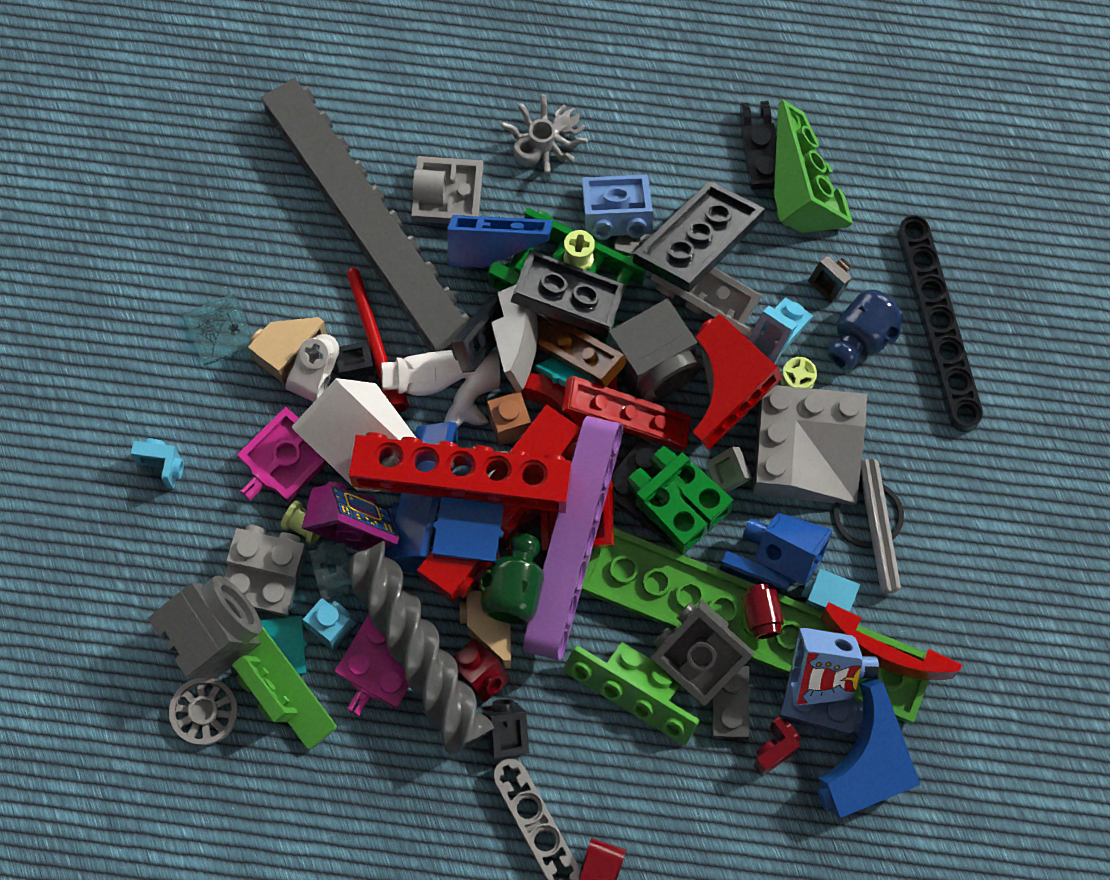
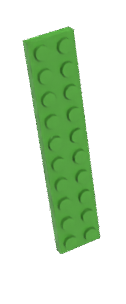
(663, 582)

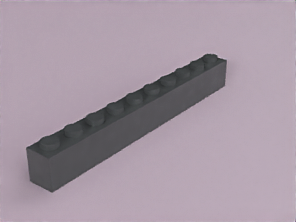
(364, 215)

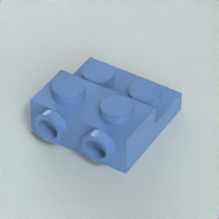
(617, 206)

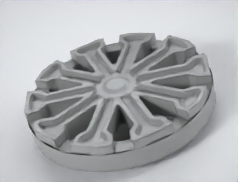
(203, 711)

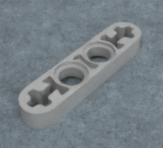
(541, 822)

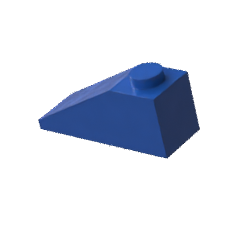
(483, 240)

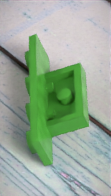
(636, 686)
(283, 692)

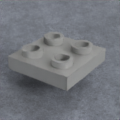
(446, 189)

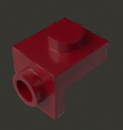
(481, 670)

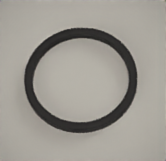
(867, 544)

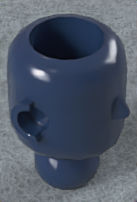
(865, 328)

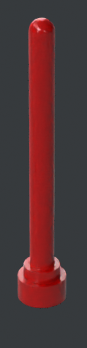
(398, 401)

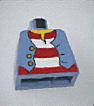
(828, 667)

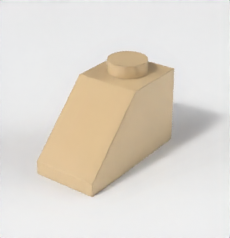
(280, 342)
(487, 631)

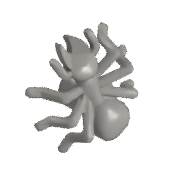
(542, 134)

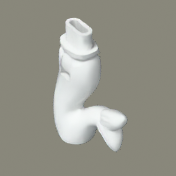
(438, 370)

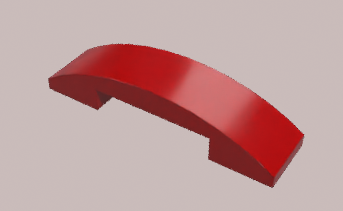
(930, 667)

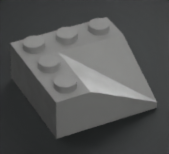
(809, 444)

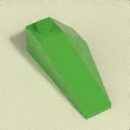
(801, 178)

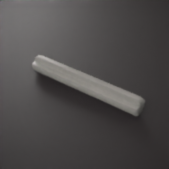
(879, 526)

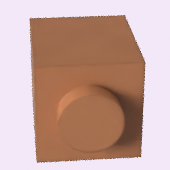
(508, 417)

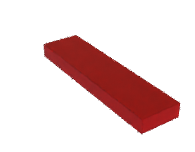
(636, 415)

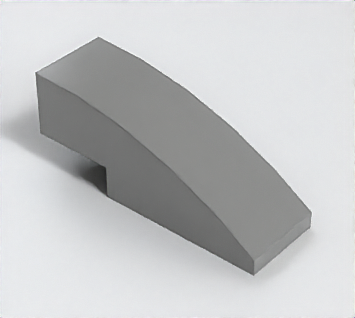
(516, 339)

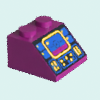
(348, 518)

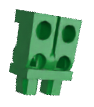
(679, 498)

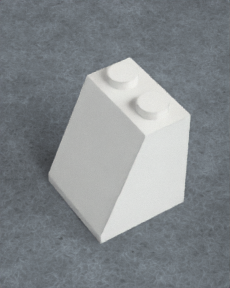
(342, 413)

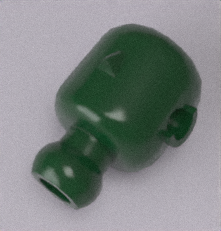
(513, 582)

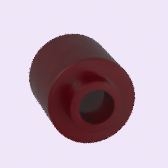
(763, 612)

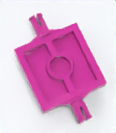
(280, 459)
(372, 670)

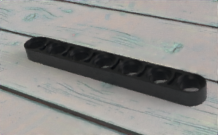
(939, 337)

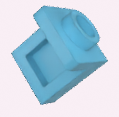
(157, 454)

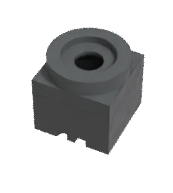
(657, 352)
(208, 627)

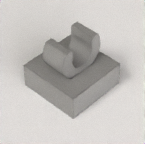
(729, 469)

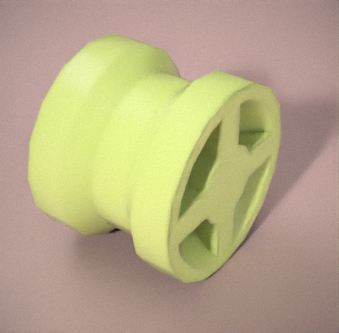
(800, 369)

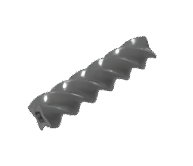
(415, 647)

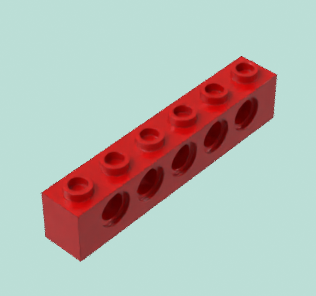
(511, 491)

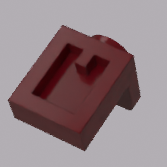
(773, 753)

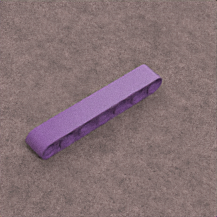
(574, 538)

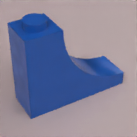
(876, 764)

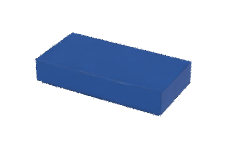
(754, 572)

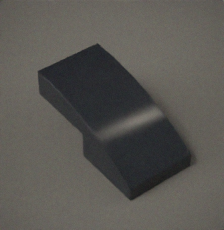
(356, 363)

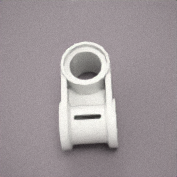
(310, 372)

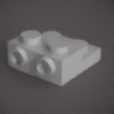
(266, 568)

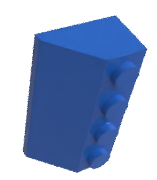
(417, 513)

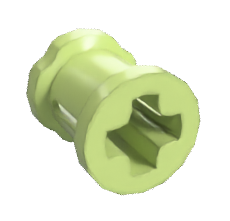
(579, 241)
(294, 519)

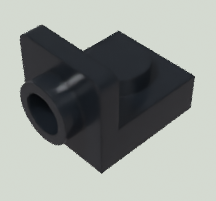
(509, 730)

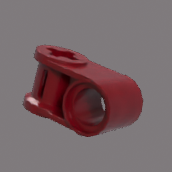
(602, 861)

